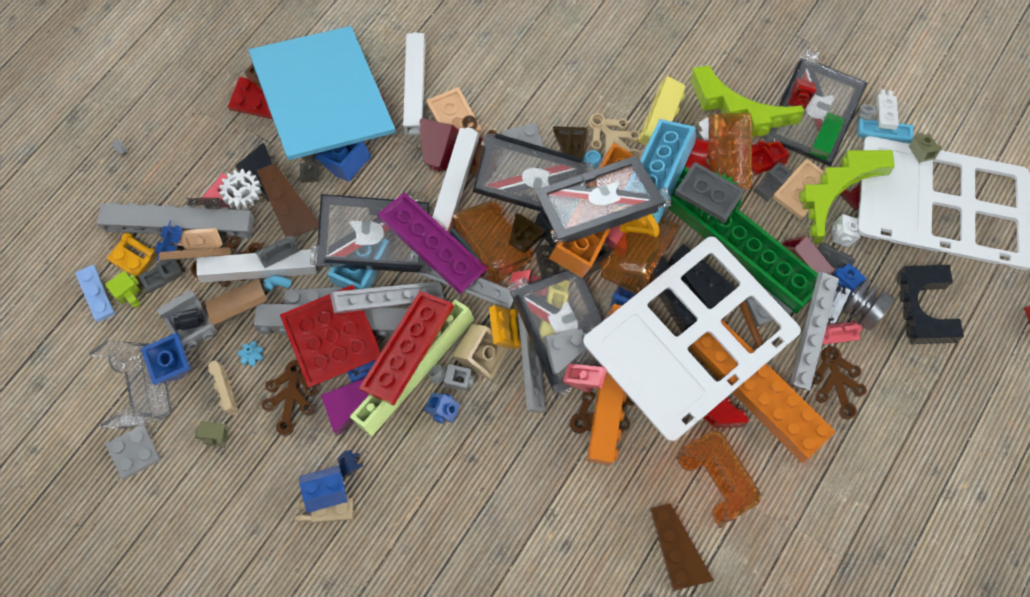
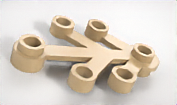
(612, 136)

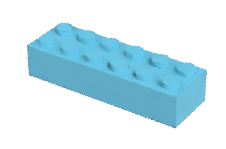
(667, 155)

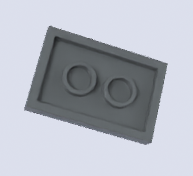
(709, 192)

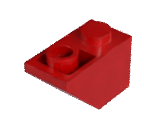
(802, 93)
(726, 416)

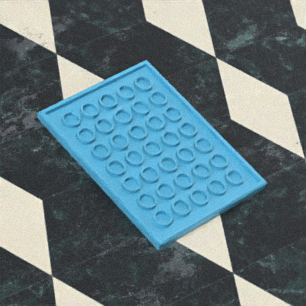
(320, 92)

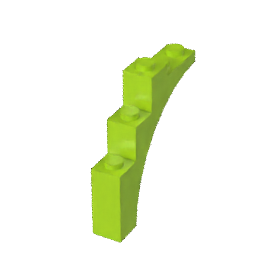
(715, 95)
(855, 166)

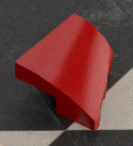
(767, 155)

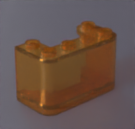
(726, 472)

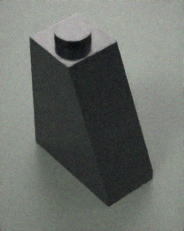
(254, 161)

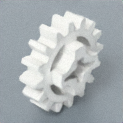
(240, 189)

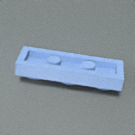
(95, 293)

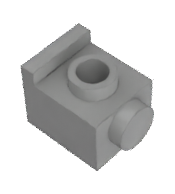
(455, 372)

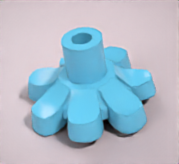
(251, 353)

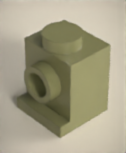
(924, 147)
(212, 433)

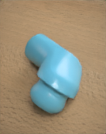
(276, 280)

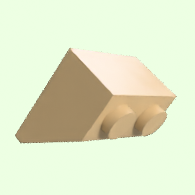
(479, 352)

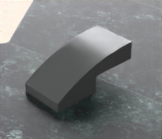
(773, 181)
(160, 276)

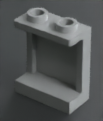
(190, 337)

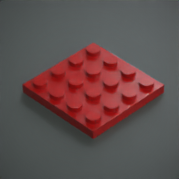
(329, 341)

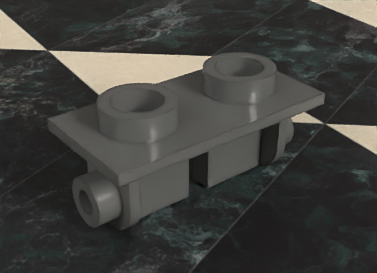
(277, 251)
(835, 258)

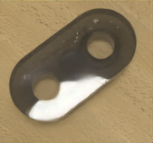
(544, 262)

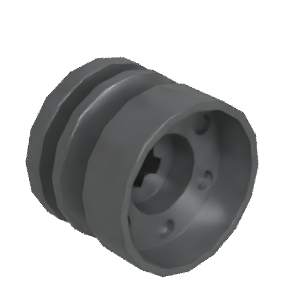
(868, 305)

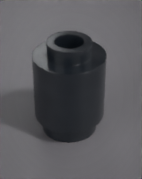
(188, 319)

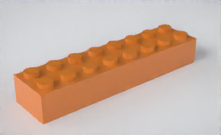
(580, 254)
(768, 399)

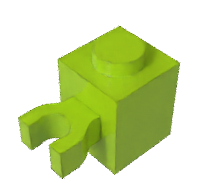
(124, 288)

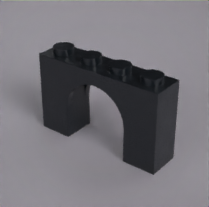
(920, 326)

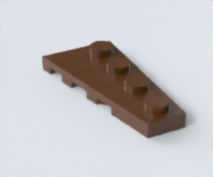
(288, 206)
(680, 556)

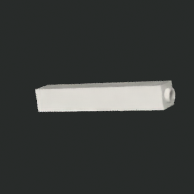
(414, 83)
(455, 177)
(250, 267)

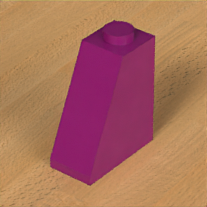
(342, 404)

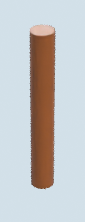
(751, 324)

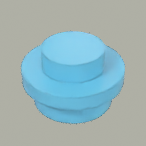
(593, 157)

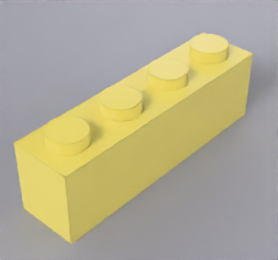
(663, 107)

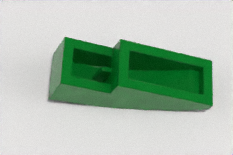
(827, 136)

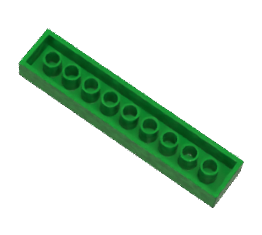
(755, 250)

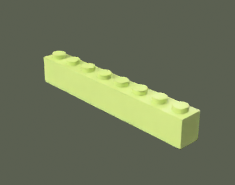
(374, 412)

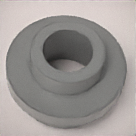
(437, 373)

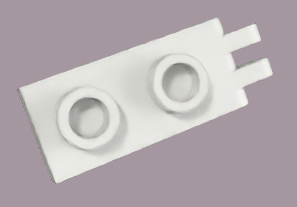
(887, 110)

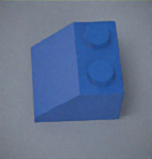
(345, 160)
(322, 489)

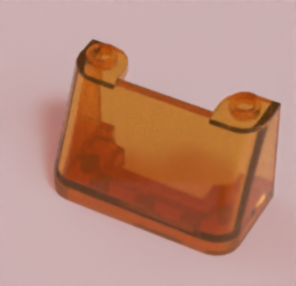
(489, 238)
(637, 257)

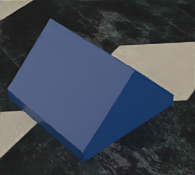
(166, 359)

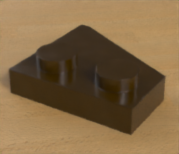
(572, 140)
(525, 233)

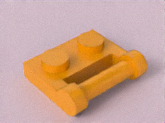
(643, 225)
(129, 261)
(501, 333)

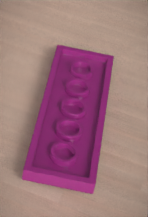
(432, 243)

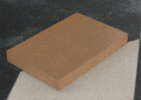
(194, 253)
(235, 301)

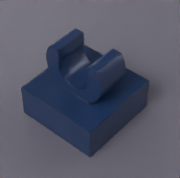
(347, 463)

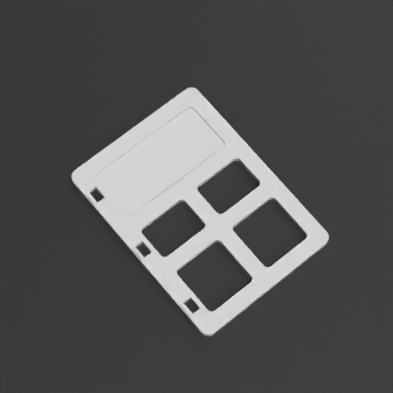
(905, 198)
(656, 365)

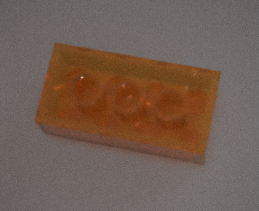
(731, 146)

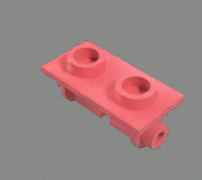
(842, 332)

